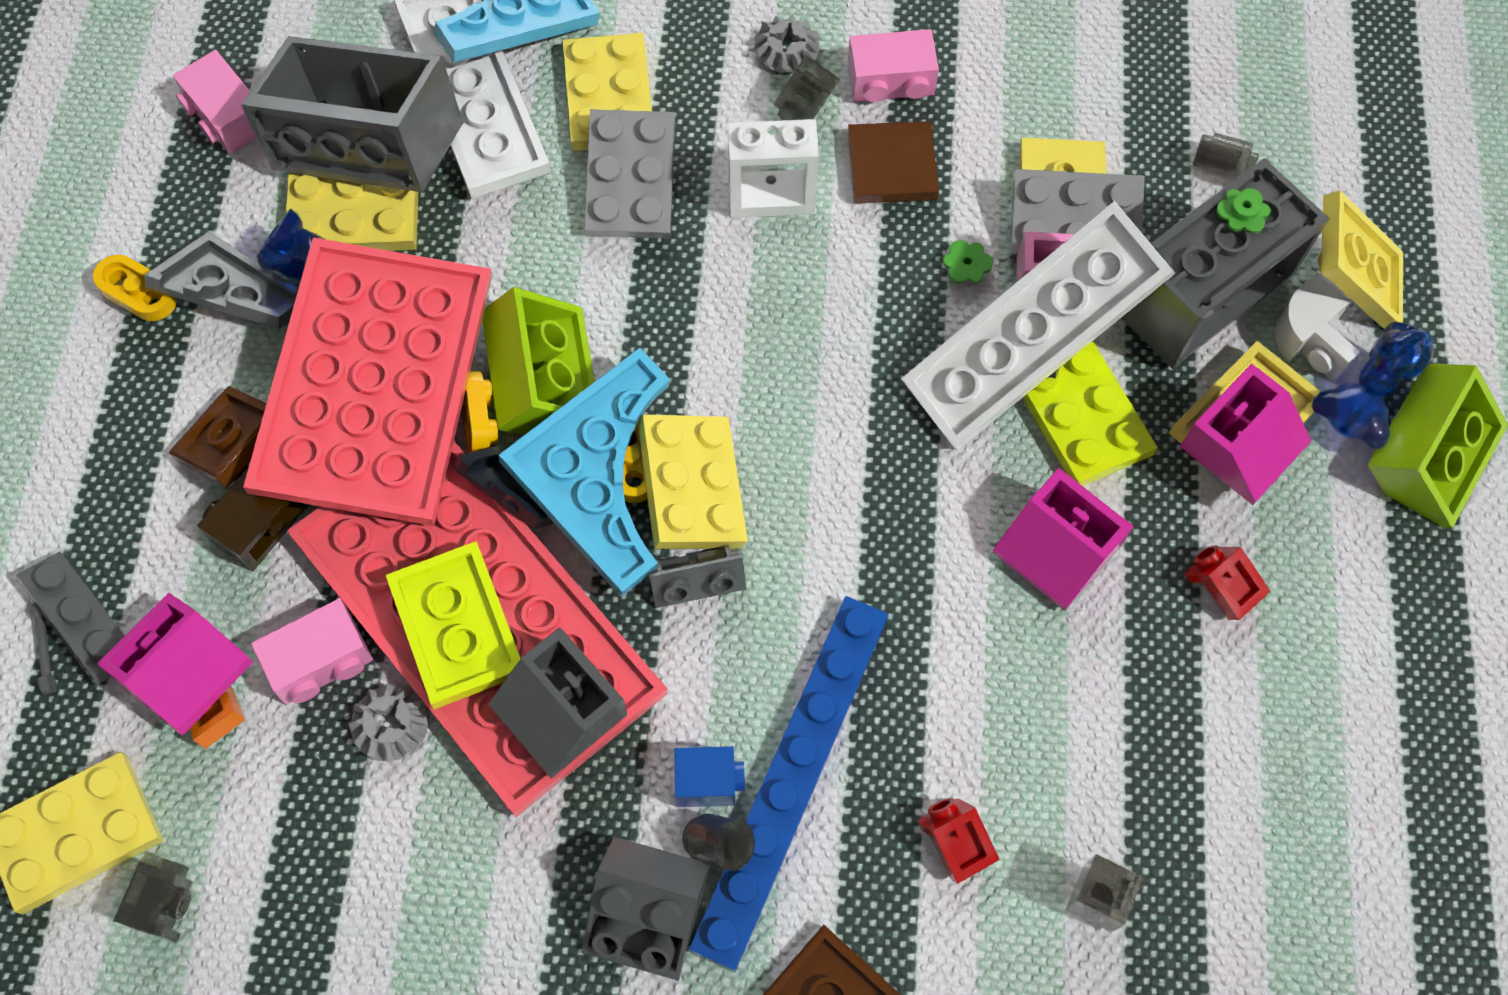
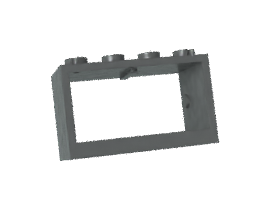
(354, 113)
(1224, 270)

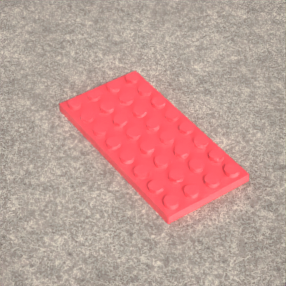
(536, 597)

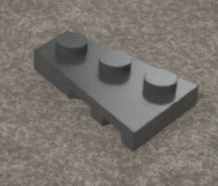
(225, 280)

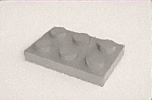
(630, 174)
(1068, 201)

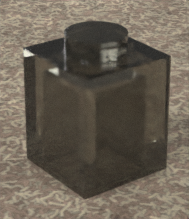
(1104, 893)

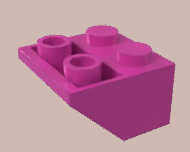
(1249, 434)
(1062, 539)
(175, 663)

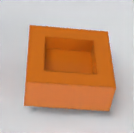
(218, 719)

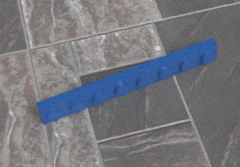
(790, 783)

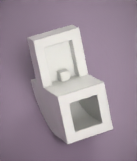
(1308, 328)

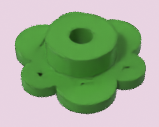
(1244, 210)
(962, 254)

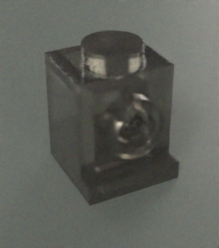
(812, 83)
(156, 899)

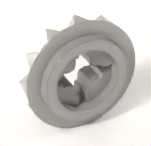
(770, 49)
(393, 743)

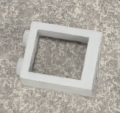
(772, 191)

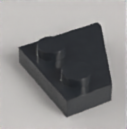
(489, 476)

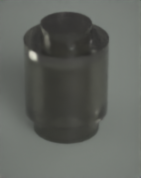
(1224, 156)
(719, 841)

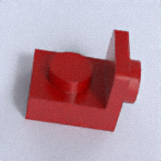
(1229, 579)
(959, 838)

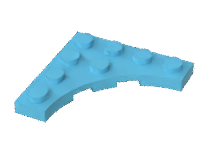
(510, 23)
(576, 468)

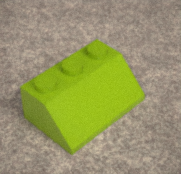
(534, 357)
(1440, 442)

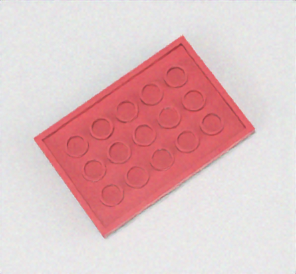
(370, 382)

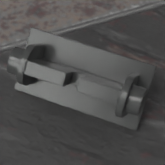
(714, 574)

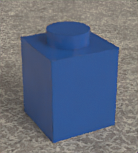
(707, 776)

